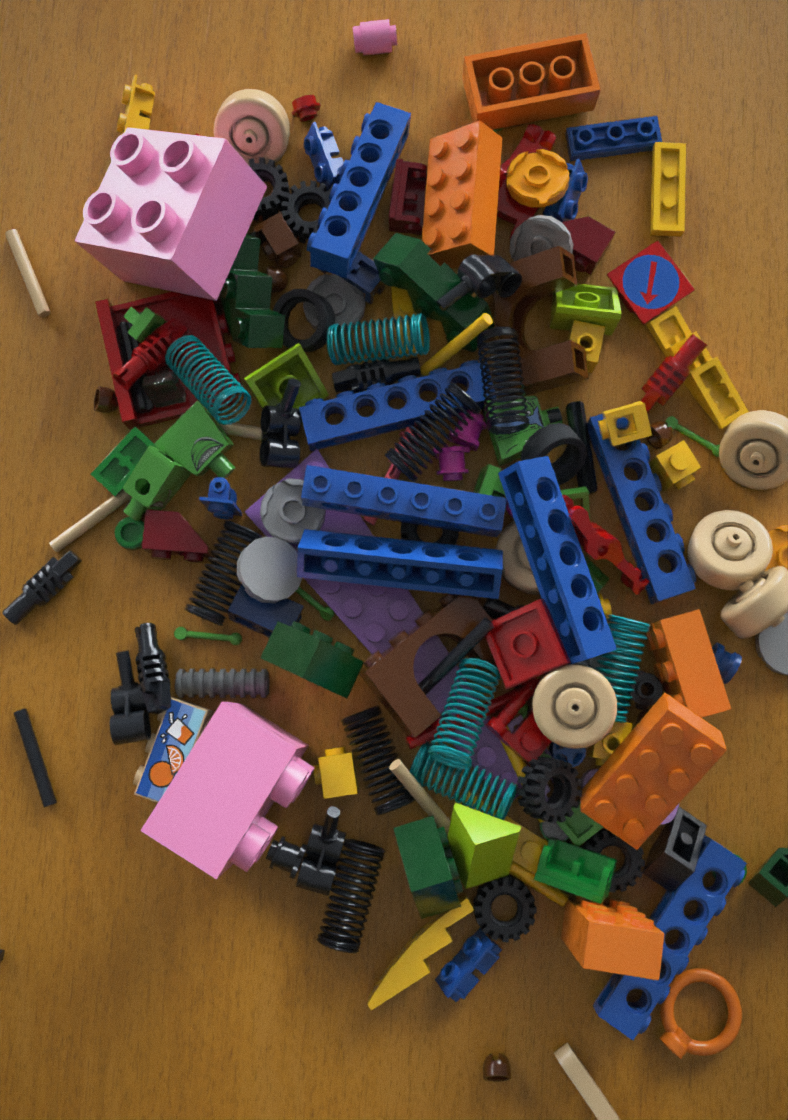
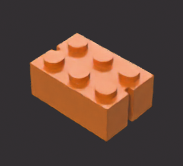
(687, 663)

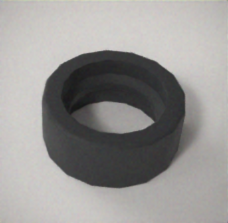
(326, 318)
(551, 437)

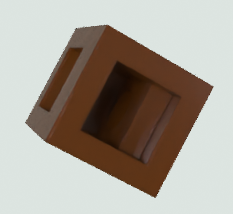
(278, 241)

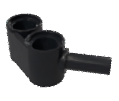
(483, 277)
(277, 426)
(130, 715)
(323, 854)

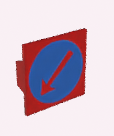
(650, 282)

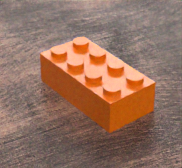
(531, 82)
(462, 194)
(651, 771)
(612, 938)

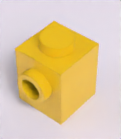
(590, 337)
(675, 466)
(606, 746)
(336, 773)

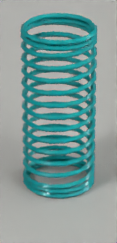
(415, 336)
(226, 392)
(631, 625)
(463, 759)
(423, 763)

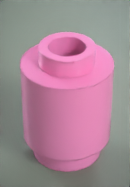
(374, 37)

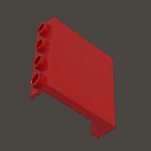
(202, 321)

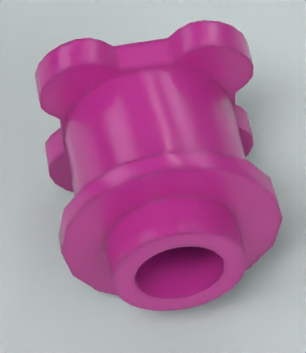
(470, 433)
(452, 462)

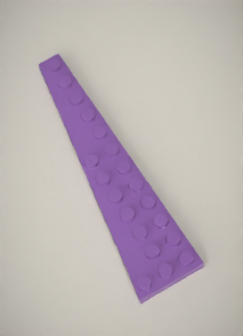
(379, 614)

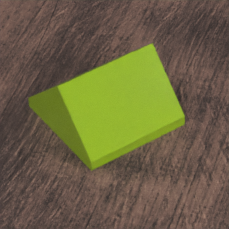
(586, 304)
(270, 380)
(481, 845)

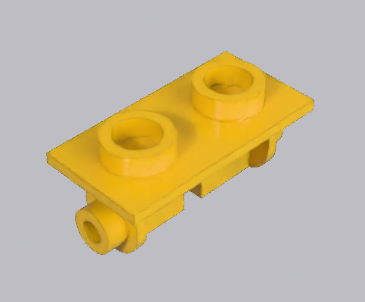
(137, 100)

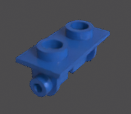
(320, 147)
(567, 206)
(221, 499)
(457, 977)

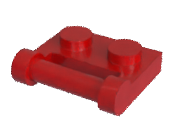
(526, 739)

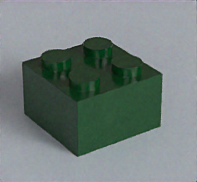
(313, 657)
(429, 866)

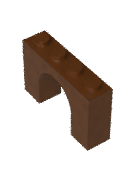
(553, 365)
(392, 672)

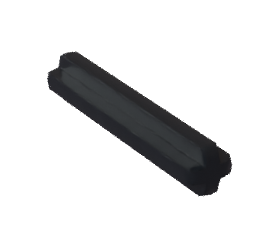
(128, 343)
(578, 423)

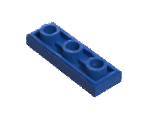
(597, 139)

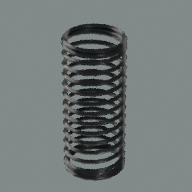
(507, 416)
(397, 458)
(207, 613)
(364, 716)
(339, 941)

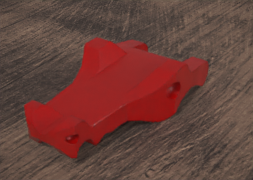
(507, 207)
(603, 545)

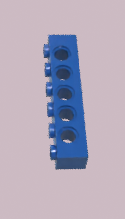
(359, 190)
(386, 419)
(403, 501)
(635, 522)
(556, 558)
(400, 563)
(668, 915)

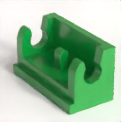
(121, 461)
(576, 870)

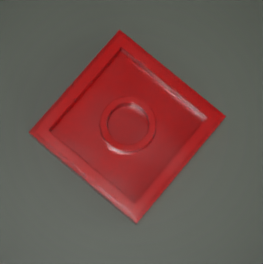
(526, 644)

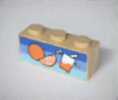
(170, 747)

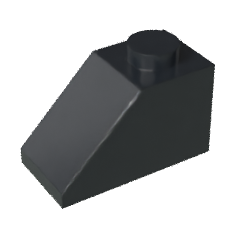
(675, 851)

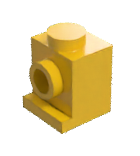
(637, 427)

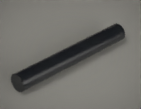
(456, 655)
(35, 758)

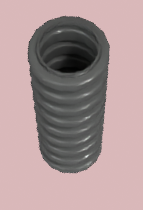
(222, 683)

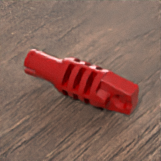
(150, 353)
(671, 373)

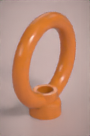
(676, 1039)

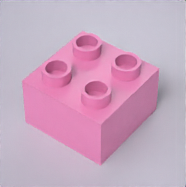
(171, 211)
(226, 789)

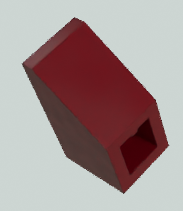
(589, 242)
(171, 534)

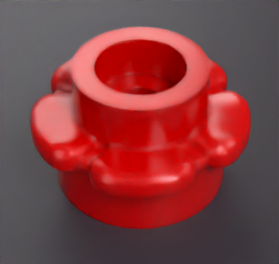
(305, 108)

